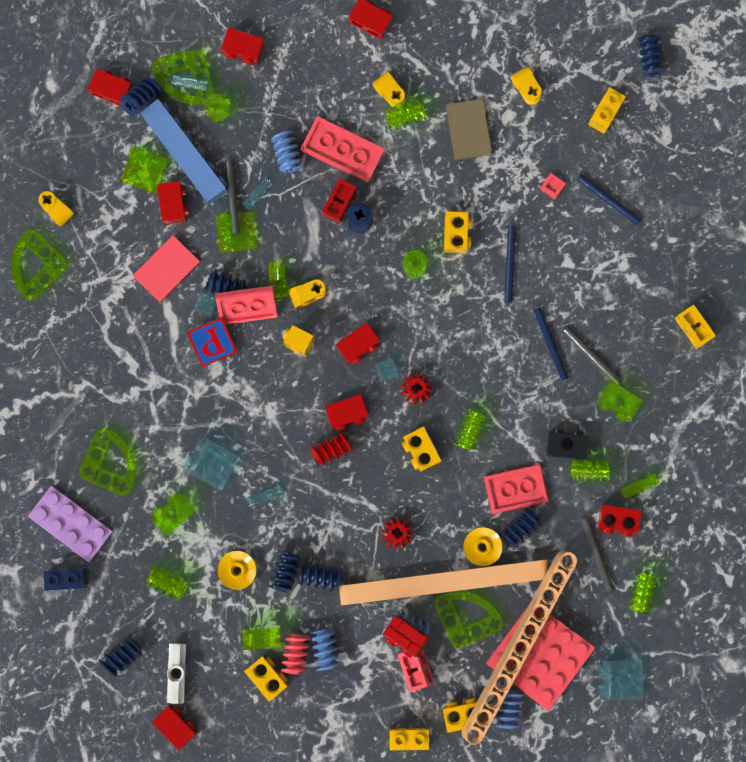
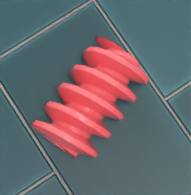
(295, 654)

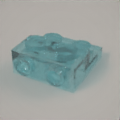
(211, 463)
(620, 679)

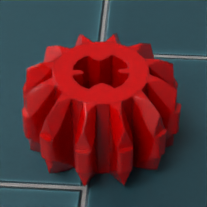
(421, 393)
(392, 537)

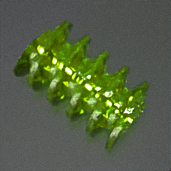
(404, 114)
(412, 257)
(470, 430)
(589, 470)
(167, 584)
(643, 593)

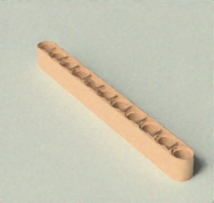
(443, 582)
(510, 652)

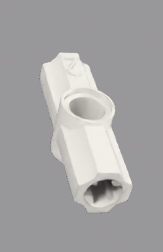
(176, 687)

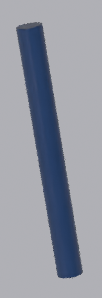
(608, 199)
(510, 265)
(550, 343)

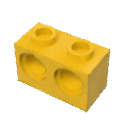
(606, 110)
(452, 232)
(694, 326)
(298, 340)
(425, 448)
(262, 681)
(462, 709)
(409, 738)

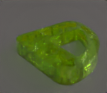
(189, 65)
(49, 267)
(96, 464)
(458, 628)

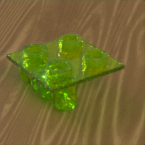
(144, 169)
(230, 243)

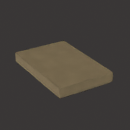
(468, 129)

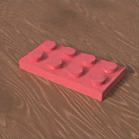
(342, 149)

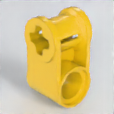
(526, 83)
(387, 88)
(57, 210)
(305, 294)

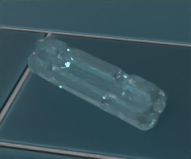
(189, 82)
(257, 193)
(264, 496)

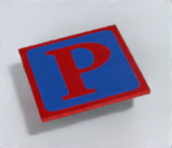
(212, 342)

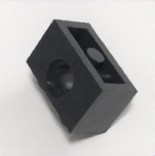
(555, 448)

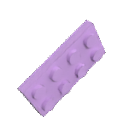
(70, 524)

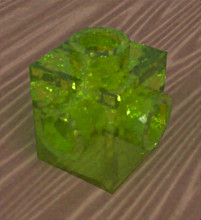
(218, 107)

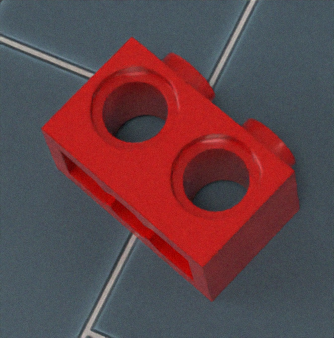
(339, 201)
(619, 516)

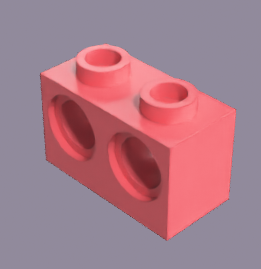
(416, 671)

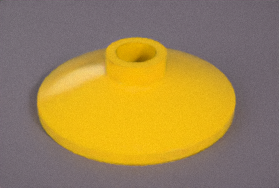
(492, 542)
(226, 570)

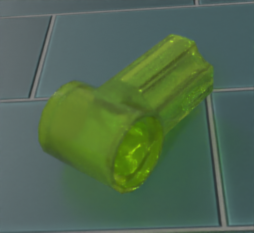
(276, 277)

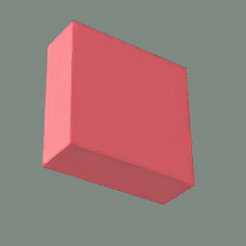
(553, 185)

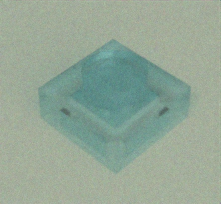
(205, 305)
(386, 370)

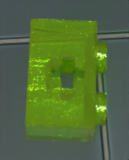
(614, 391)
(170, 524)

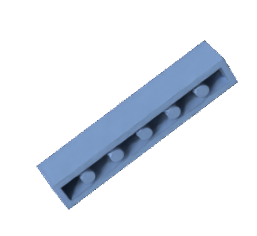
(183, 151)

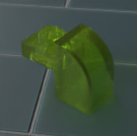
(261, 638)

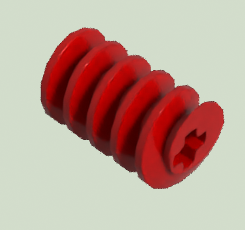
(331, 449)

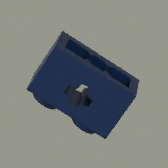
(65, 579)

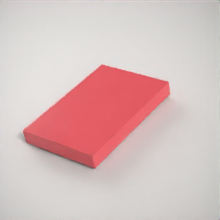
(166, 269)
(246, 305)
(516, 489)

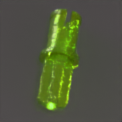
(639, 486)

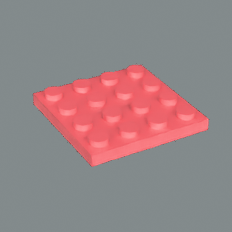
(551, 661)

